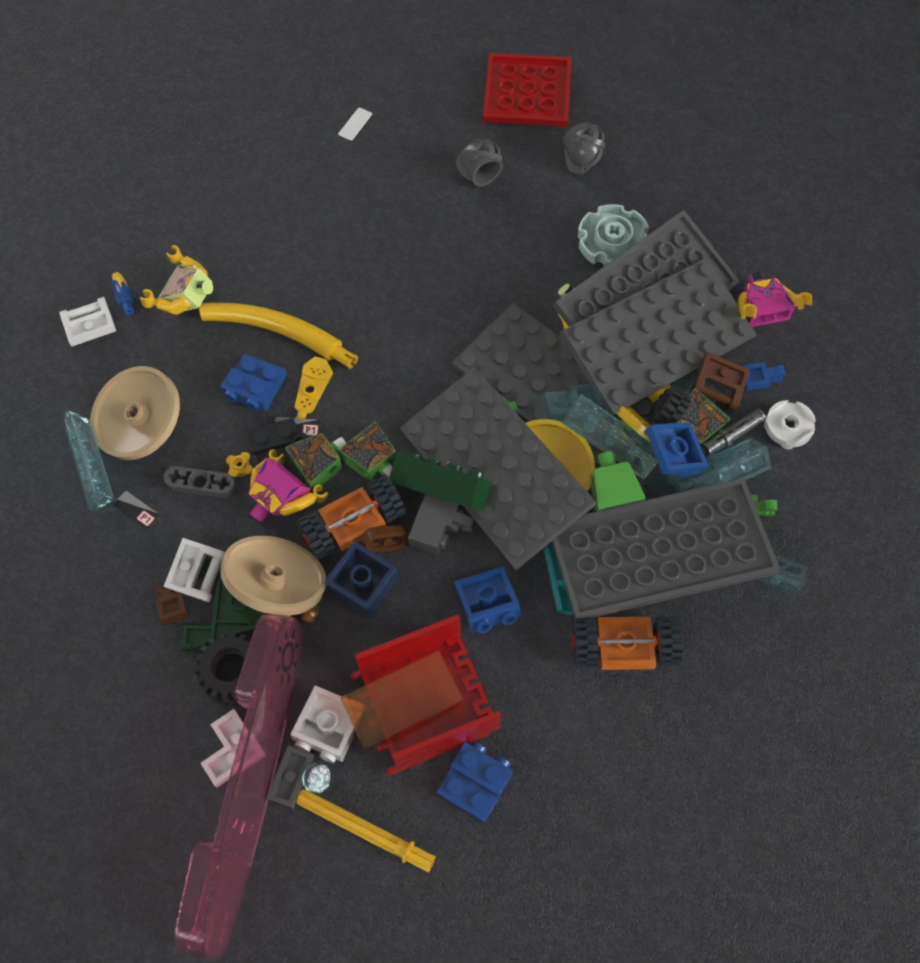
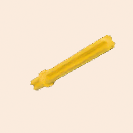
(366, 830)

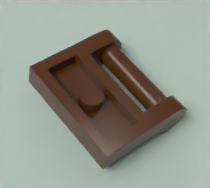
(724, 374)

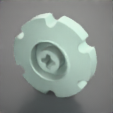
(610, 233)

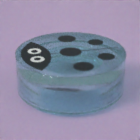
(316, 778)

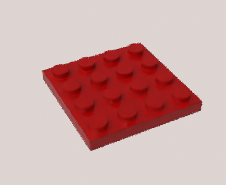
(527, 90)

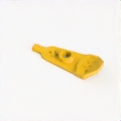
(314, 380)

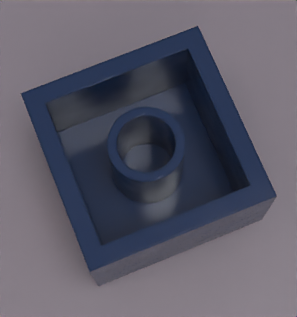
(362, 579)

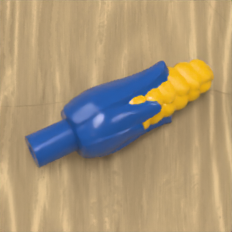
(122, 293)

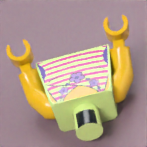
(184, 288)

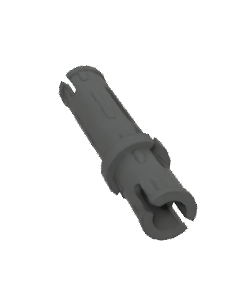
(725, 437)

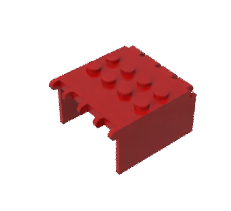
(447, 728)

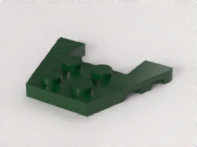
(228, 617)

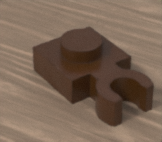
(170, 605)

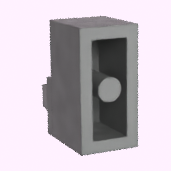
(435, 523)

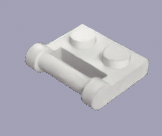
(88, 326)
(187, 568)

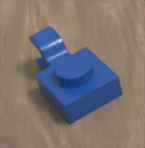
(761, 375)

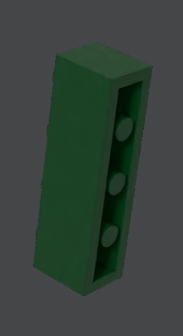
(440, 481)

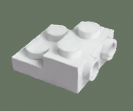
(324, 726)

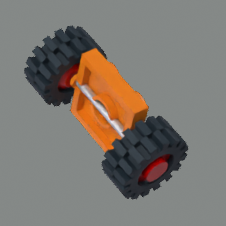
(351, 517)
(627, 642)

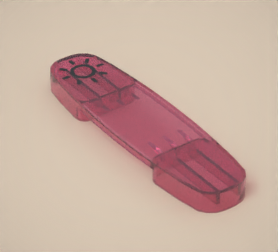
(222, 866)

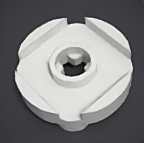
(784, 435)

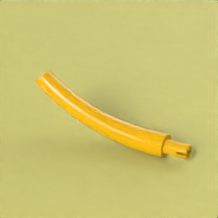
(281, 323)

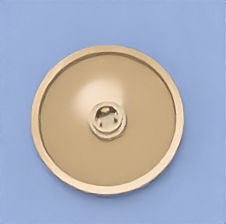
(135, 413)
(273, 575)

